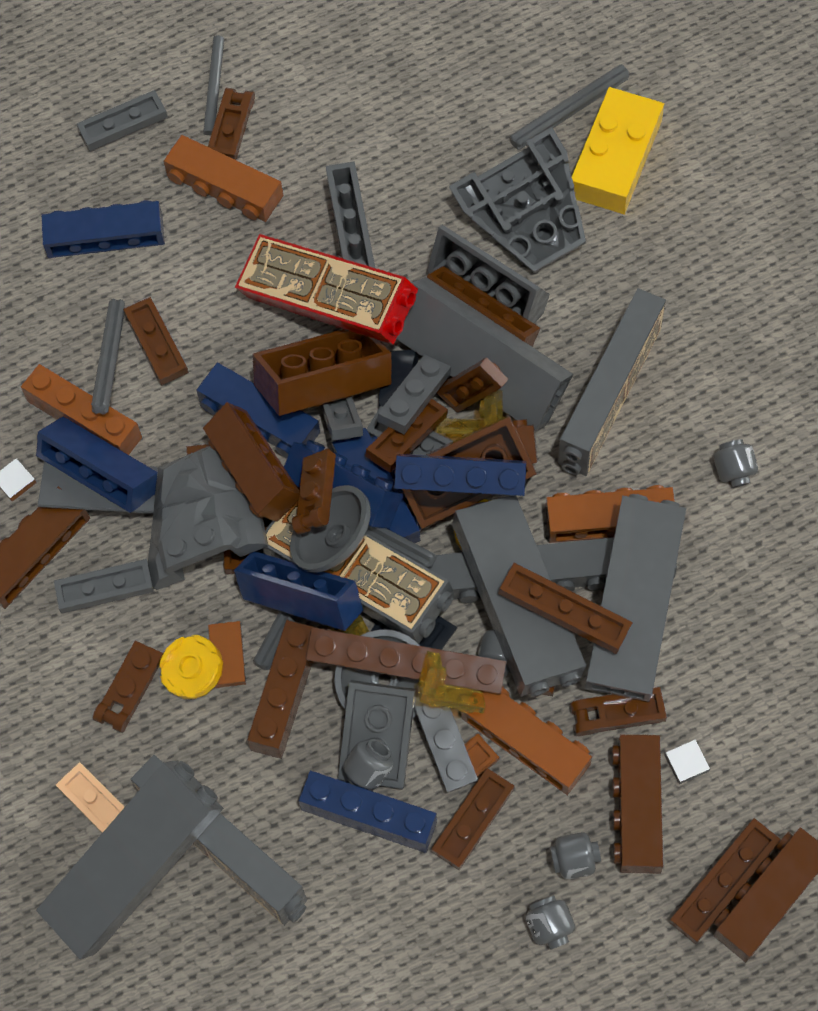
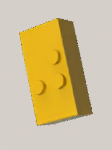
(617, 150)

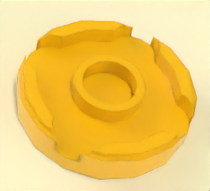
(191, 667)

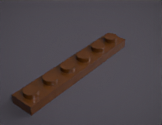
(403, 659)

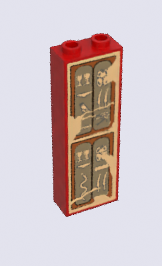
(327, 288)

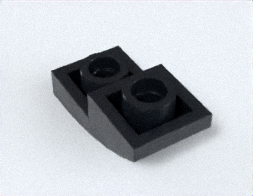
(401, 365)

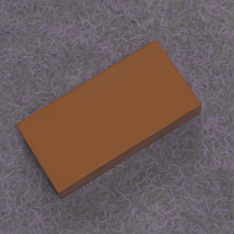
(228, 640)

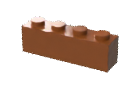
(223, 179)
(62, 398)
(592, 513)
(531, 740)

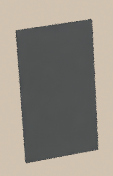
(76, 495)

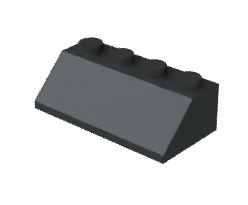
(487, 274)

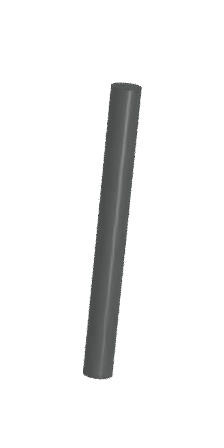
(214, 84)

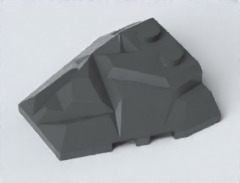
(527, 202)
(198, 517)

